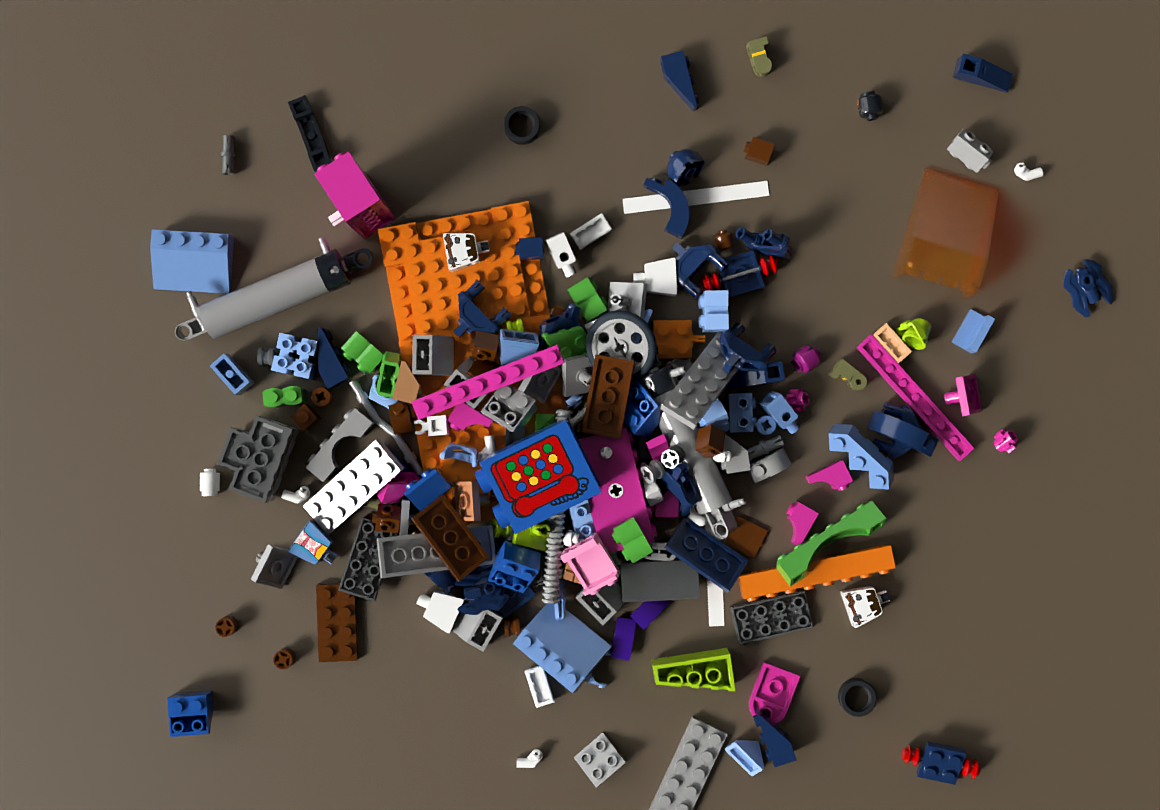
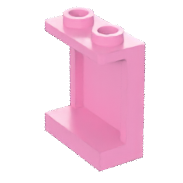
(591, 564)

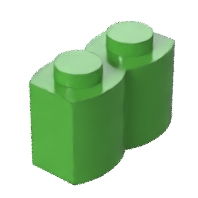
(586, 298)
(362, 352)
(388, 374)
(280, 397)
(632, 540)

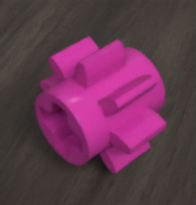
(798, 399)
(1005, 441)

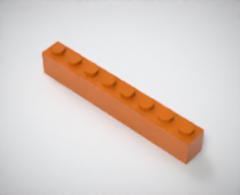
(821, 570)

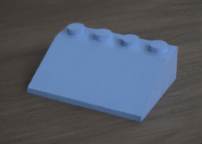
(191, 261)
(562, 647)

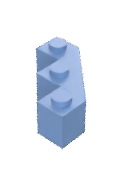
(862, 455)

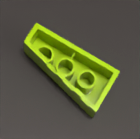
(696, 670)

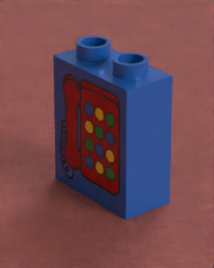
(538, 476)

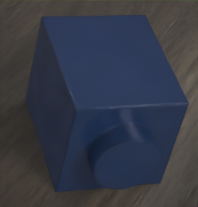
(530, 248)

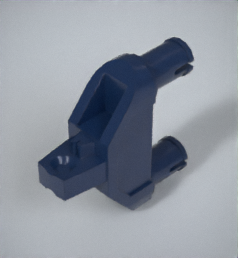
(766, 243)
(691, 261)
(473, 318)
(566, 321)
(742, 355)
(905, 414)
(681, 485)

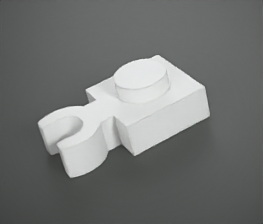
(435, 426)

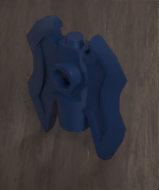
(1086, 286)
(482, 592)

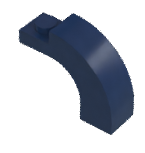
(678, 204)
(902, 432)

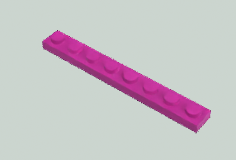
(488, 382)
(915, 397)

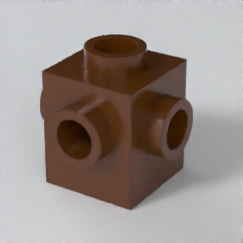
(387, 518)

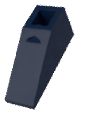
(982, 73)
(676, 74)
(329, 362)
(772, 373)
(777, 741)

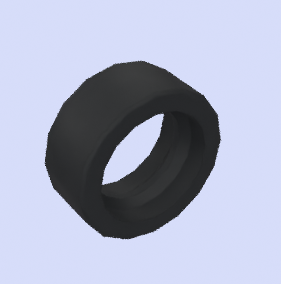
(525, 111)
(871, 697)

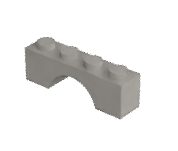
(324, 462)

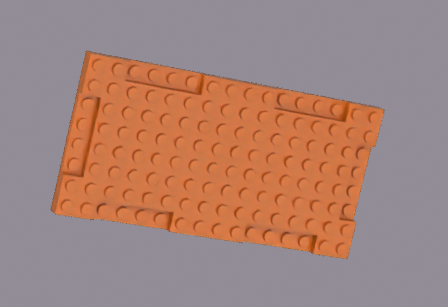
(428, 304)

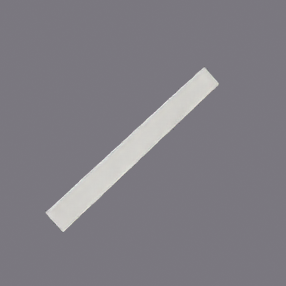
(698, 196)
(715, 596)

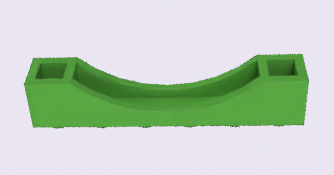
(863, 521)

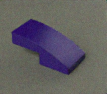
(648, 612)
(623, 639)

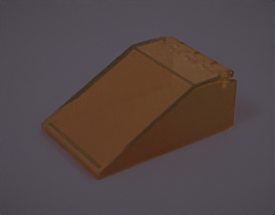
(949, 232)

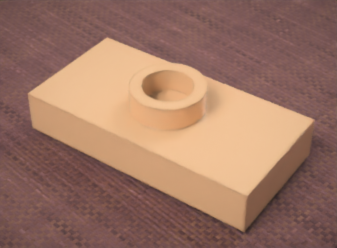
(892, 343)

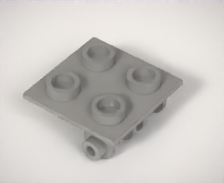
(599, 760)

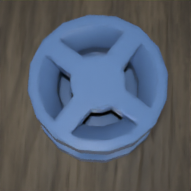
(762, 426)

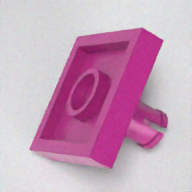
(967, 395)

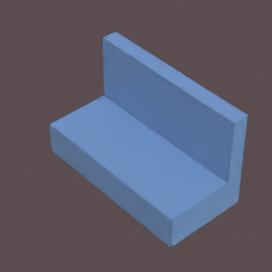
(972, 331)

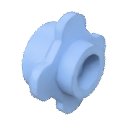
(574, 401)

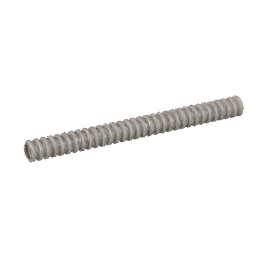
(554, 545)

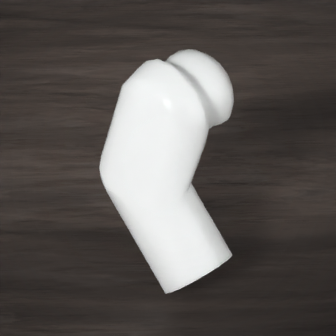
(298, 496)
(531, 761)

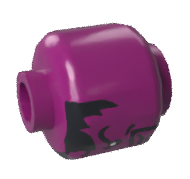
(806, 358)

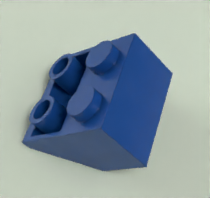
(642, 411)
(428, 489)
(515, 567)
(190, 713)

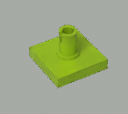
(534, 536)

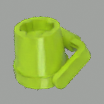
(917, 333)

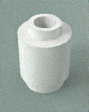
(209, 482)

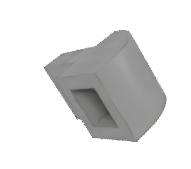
(769, 465)

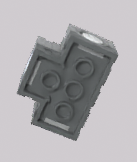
(258, 457)

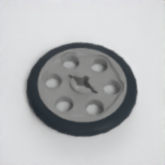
(632, 324)

